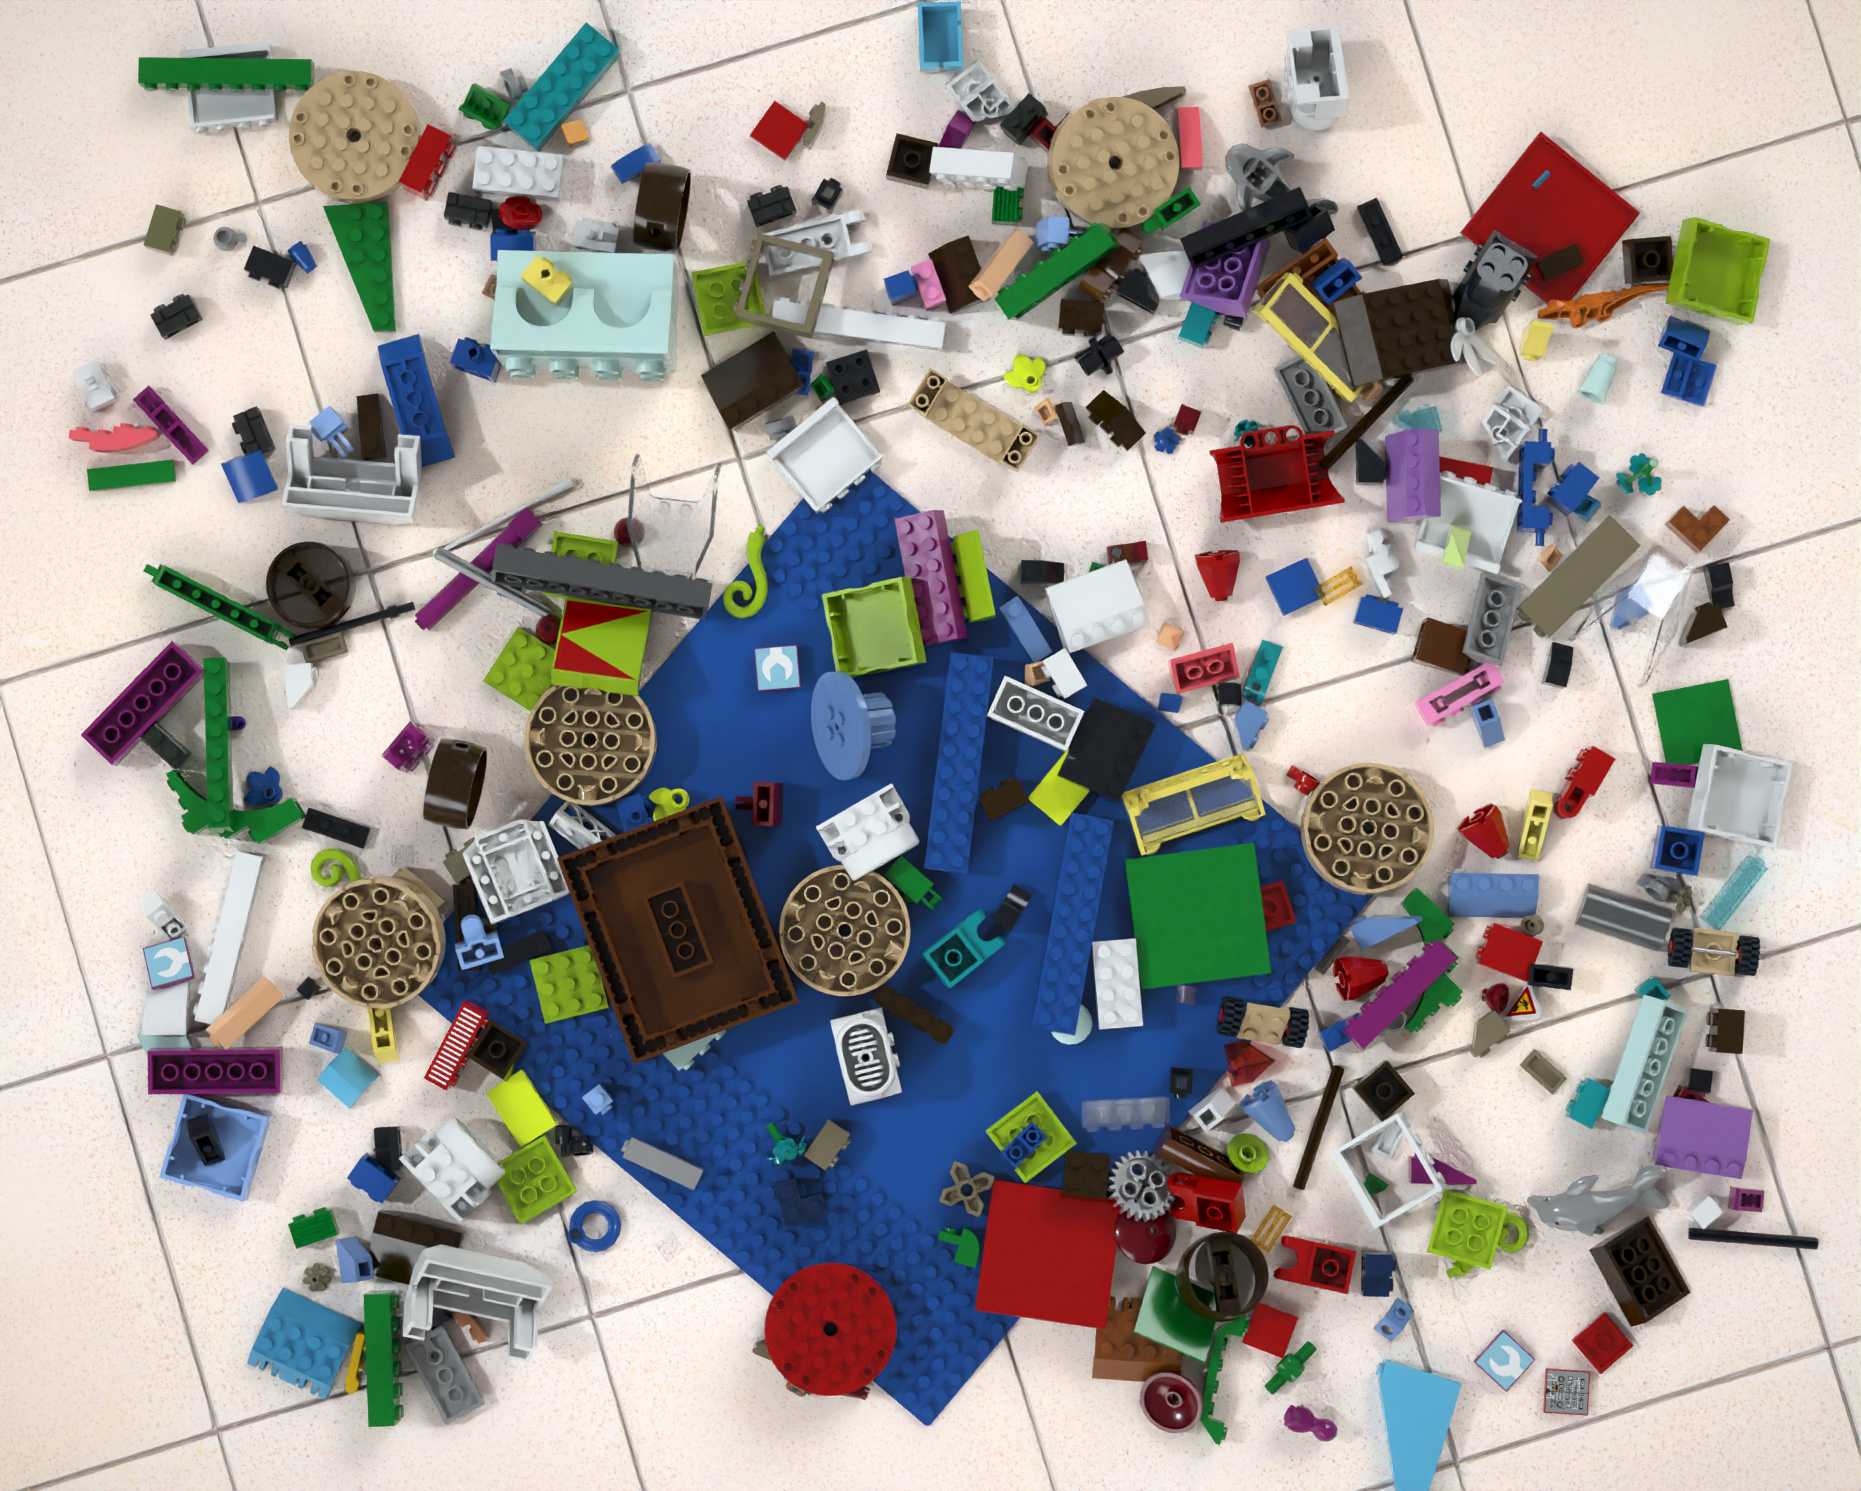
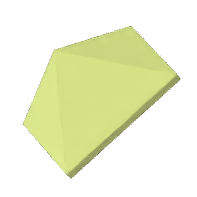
(1456, 546)

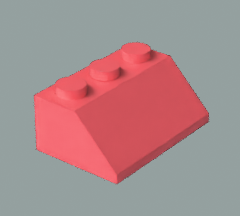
(1203, 668)

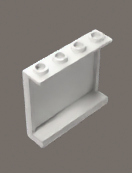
(226, 107)
(825, 456)
(1475, 508)

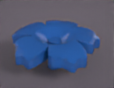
(1166, 441)

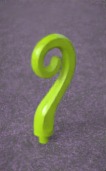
(753, 552)
(341, 857)
(1462, 1269)

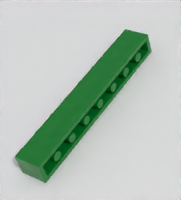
(225, 73)
(218, 745)

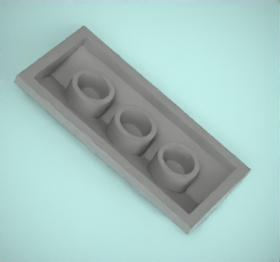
(1310, 397)
(1491, 619)

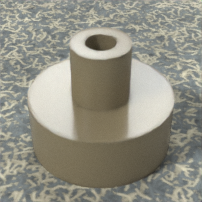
(1532, 925)

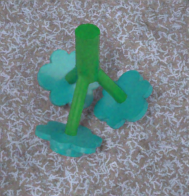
(1640, 466)
(785, 1147)

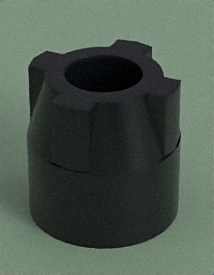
(1233, 322)
(308, 988)
(563, 1134)

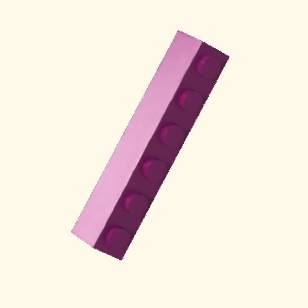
(1399, 994)

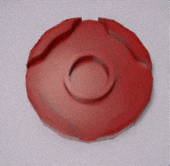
(520, 213)

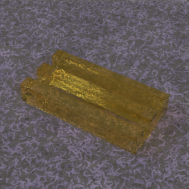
(1352, 577)
(1280, 1212)

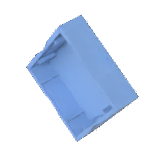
(241, 1138)

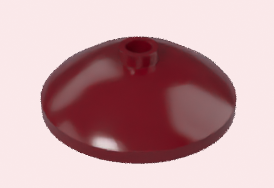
(1137, 1241)
(1166, 1410)

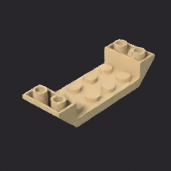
(973, 421)

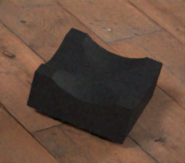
(853, 377)

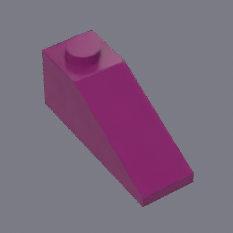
(1418, 1174)

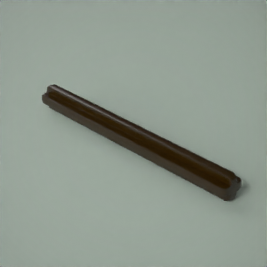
(1363, 425)
(1318, 1127)

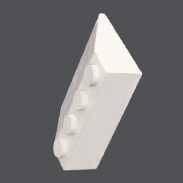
(1097, 606)

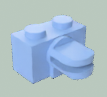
(1054, 233)
(329, 427)
(478, 946)

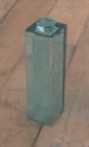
(1734, 892)

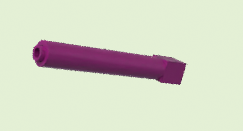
(517, 532)

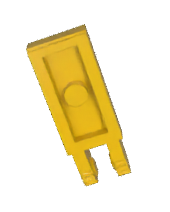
(356, 1364)

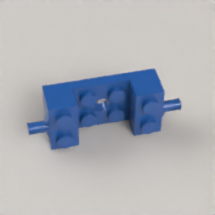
(1533, 455)

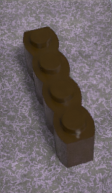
(919, 1017)

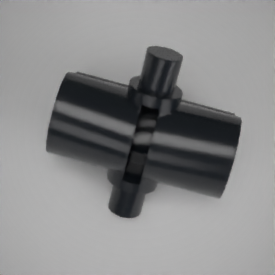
(1099, 355)

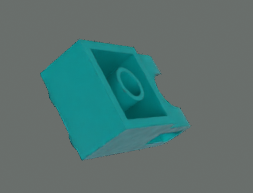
(968, 947)

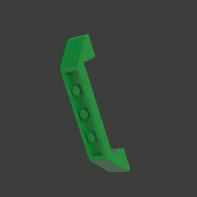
(1235, 1327)

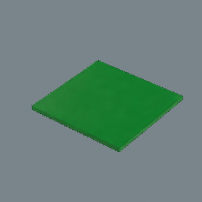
(1694, 718)
(1169, 1321)

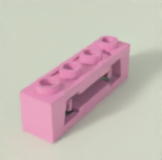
(1428, 710)

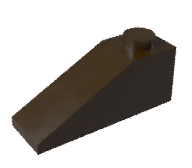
(370, 427)

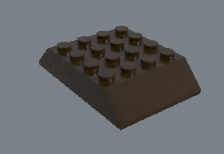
(1397, 331)

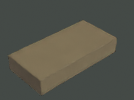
(324, 647)
(1543, 1071)

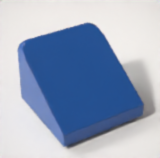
(1169, 702)

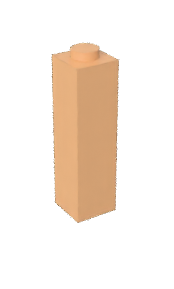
(1001, 264)
(244, 1013)

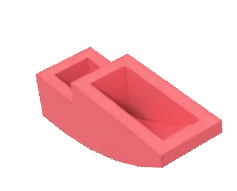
(1189, 138)

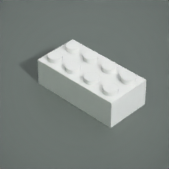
(978, 168)
(518, 173)
(1035, 713)
(1117, 984)

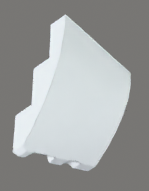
(979, 93)
(1166, 272)
(1510, 420)
(166, 1010)

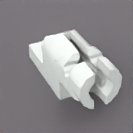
(1382, 562)

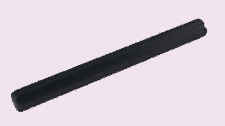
(1753, 1238)

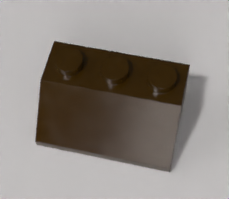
(956, 269)

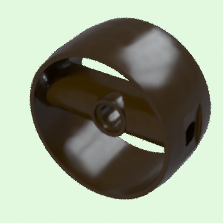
(661, 207)
(300, 574)
(455, 783)
(1226, 1292)

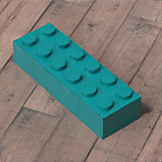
(562, 87)

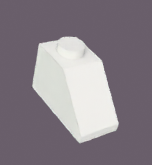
(299, 682)

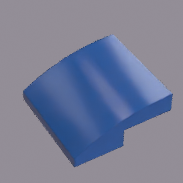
(1689, 380)
(249, 476)
(1294, 586)

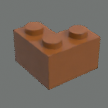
(1697, 532)

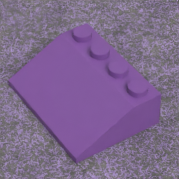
(1228, 282)
(1413, 475)
(1703, 1137)

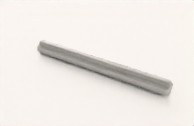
(485, 578)

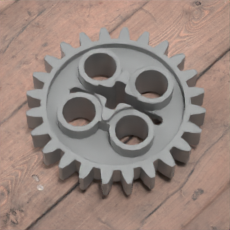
(1124, 1177)

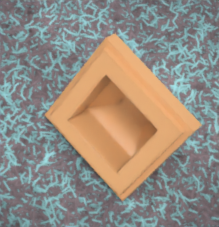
(1046, 411)
(1550, 557)
(1170, 636)

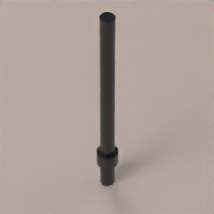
(391, 611)

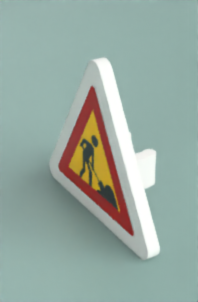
(1524, 1006)

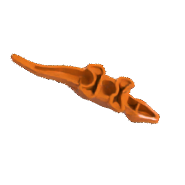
(1596, 305)

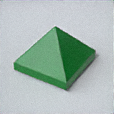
(823, 387)

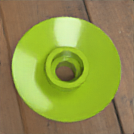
(1252, 1148)

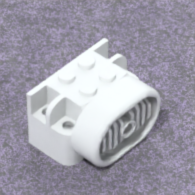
(1316, 77)
(869, 833)
(868, 1035)
(454, 1167)

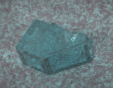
(1425, 417)

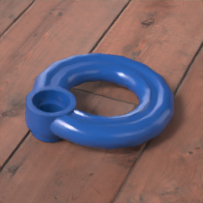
(582, 1212)

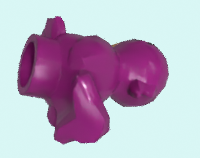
(1302, 1420)

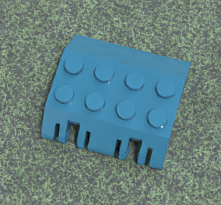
(303, 1342)

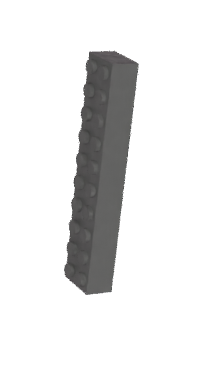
(601, 581)

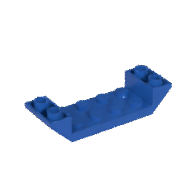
(415, 397)

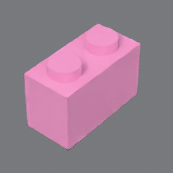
(928, 285)

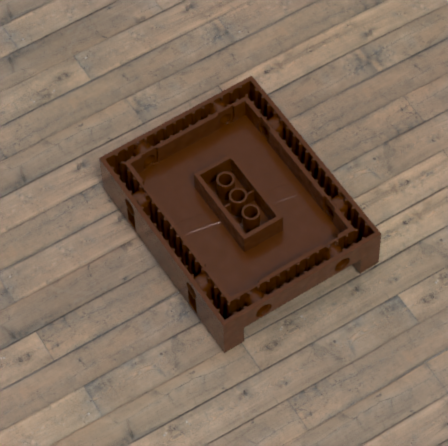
(678, 929)

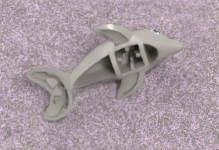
(1260, 177)
(1586, 1210)

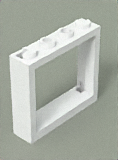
(1358, 1186)

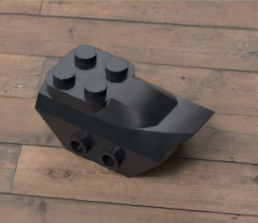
(1492, 280)

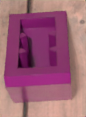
(957, 131)
(1745, 1199)

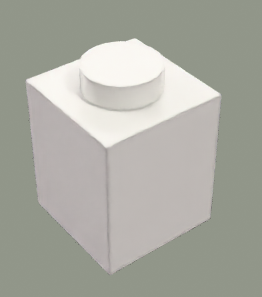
(1705, 1211)

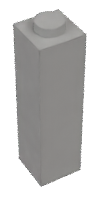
(662, 1162)

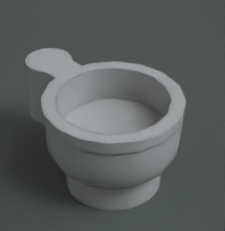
(514, 85)
(227, 238)
(777, 428)
(1656, 888)
(1396, 1025)

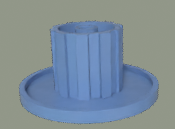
(849, 724)

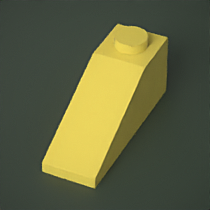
(1535, 340)
(1534, 824)
(383, 1035)

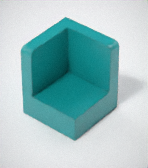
(1652, 988)

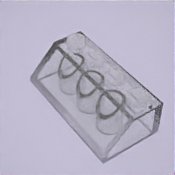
(1125, 1111)

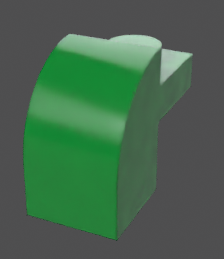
(967, 1242)

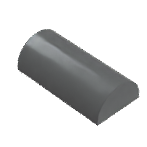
(1623, 917)

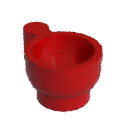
(1304, 782)

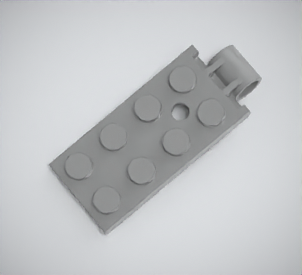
(446, 1377)

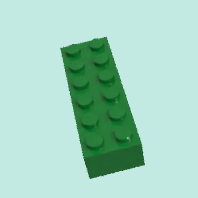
(1058, 271)
(382, 1358)

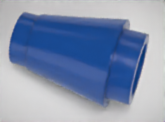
(302, 257)

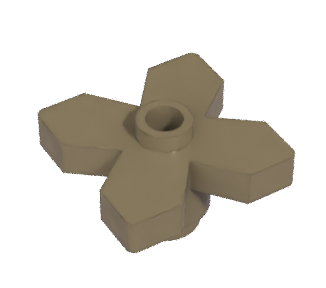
(978, 1183)

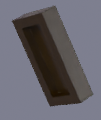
(1560, 262)
(1070, 423)

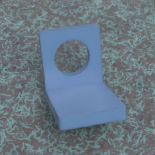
(1396, 1319)

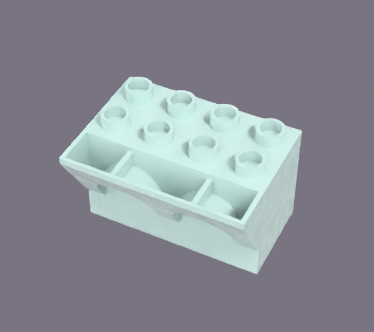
(609, 321)

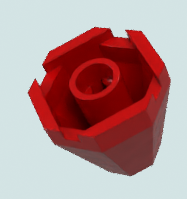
(1218, 572)
(1486, 831)
(1358, 976)

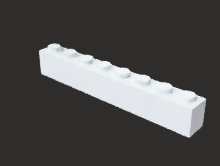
(866, 325)
(230, 936)

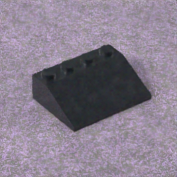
(1106, 750)

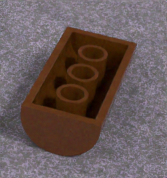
(1195, 1156)

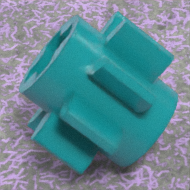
(1245, 426)

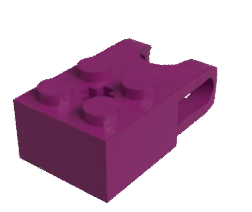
(408, 748)

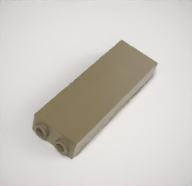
(1577, 578)

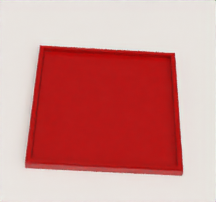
(1562, 211)
(1047, 1256)

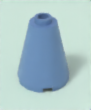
(1269, 1110)

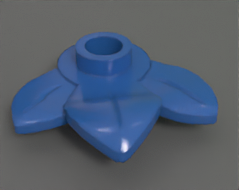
(261, 785)

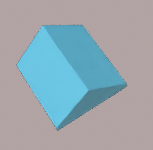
(347, 1077)

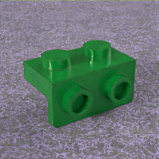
(485, 107)

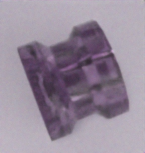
(1186, 994)

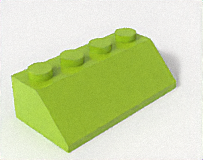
(973, 576)

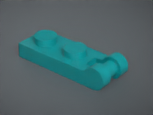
(1262, 670)

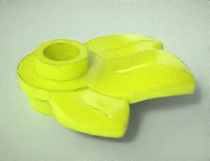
(1023, 371)
(666, 802)

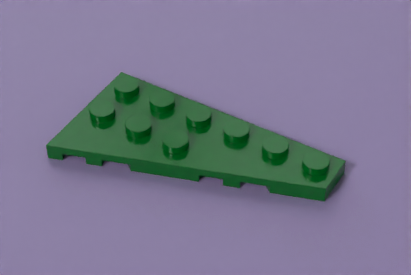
(366, 248)

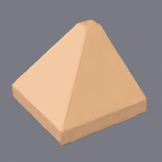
(1371, 391)
(1034, 674)

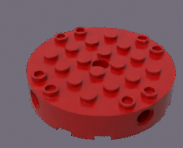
(862, 1334)

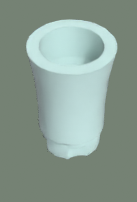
(1598, 379)

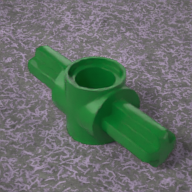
(1290, 1367)

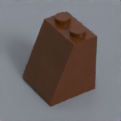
(1441, 647)

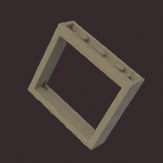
(808, 328)

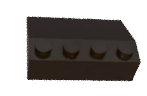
(753, 381)
(401, 1239)
(1639, 1271)

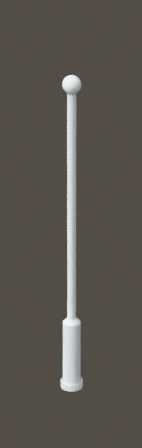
(542, 497)

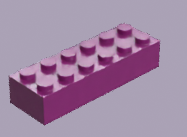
(930, 565)
(143, 703)
(215, 1070)

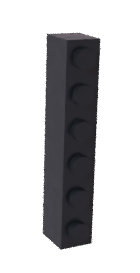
(1246, 228)

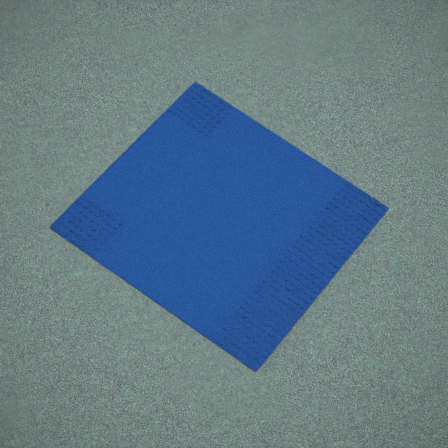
(785, 1065)

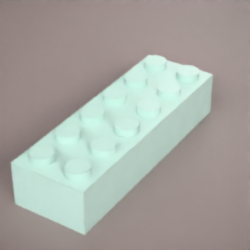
(1644, 1064)

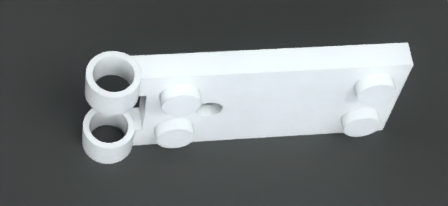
(813, 234)

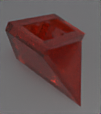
(1245, 1062)

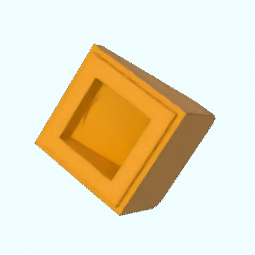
(574, 132)

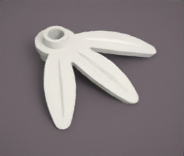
(1467, 341)

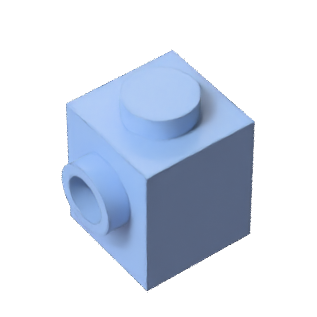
(599, 1099)

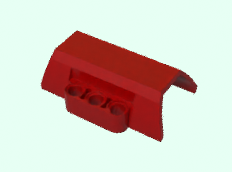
(1274, 475)

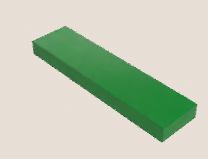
(131, 475)

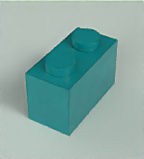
(1197, 325)
(1587, 1102)

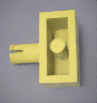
(547, 280)

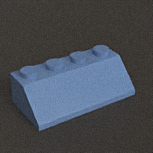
(1492, 895)

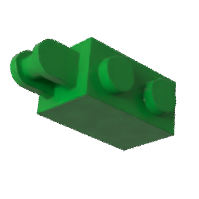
(1171, 211)
(912, 883)

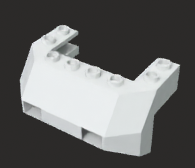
(352, 487)
(478, 1287)

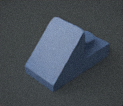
(328, 1038)

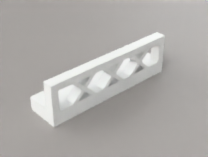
(573, 829)

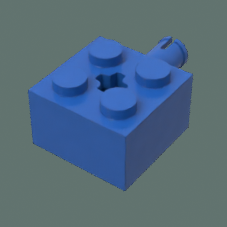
(475, 359)

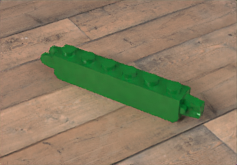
(218, 604)

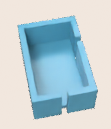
(940, 36)

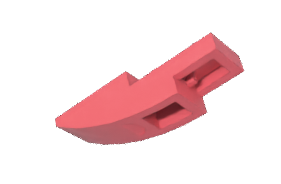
(122, 439)

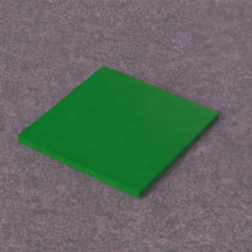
(1198, 916)

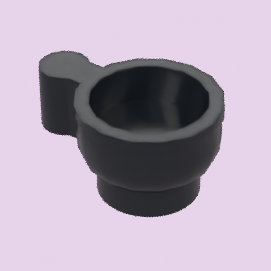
(579, 1147)

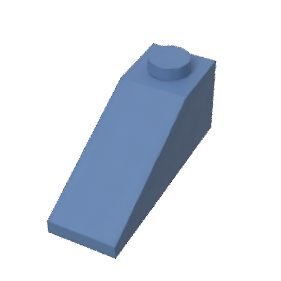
(1025, 629)
(1380, 927)

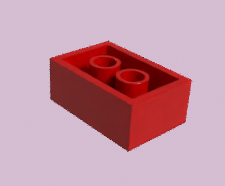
(428, 162)

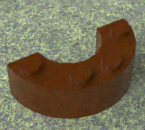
(1109, 271)

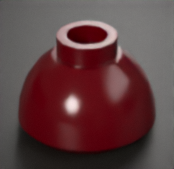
(621, 533)
(548, 629)
(1496, 997)

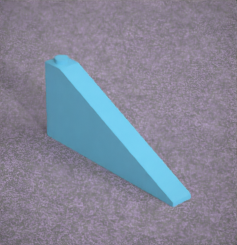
(1416, 1421)

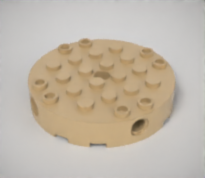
(330, 117)
(1144, 167)
(597, 772)
(1335, 835)
(409, 935)
(852, 962)

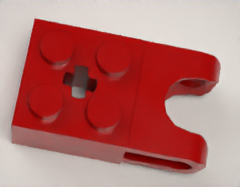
(1582, 781)
(1207, 1201)
(1310, 1265)

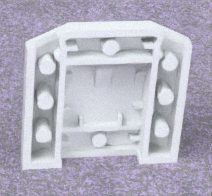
(515, 869)

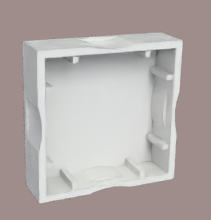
(1739, 796)

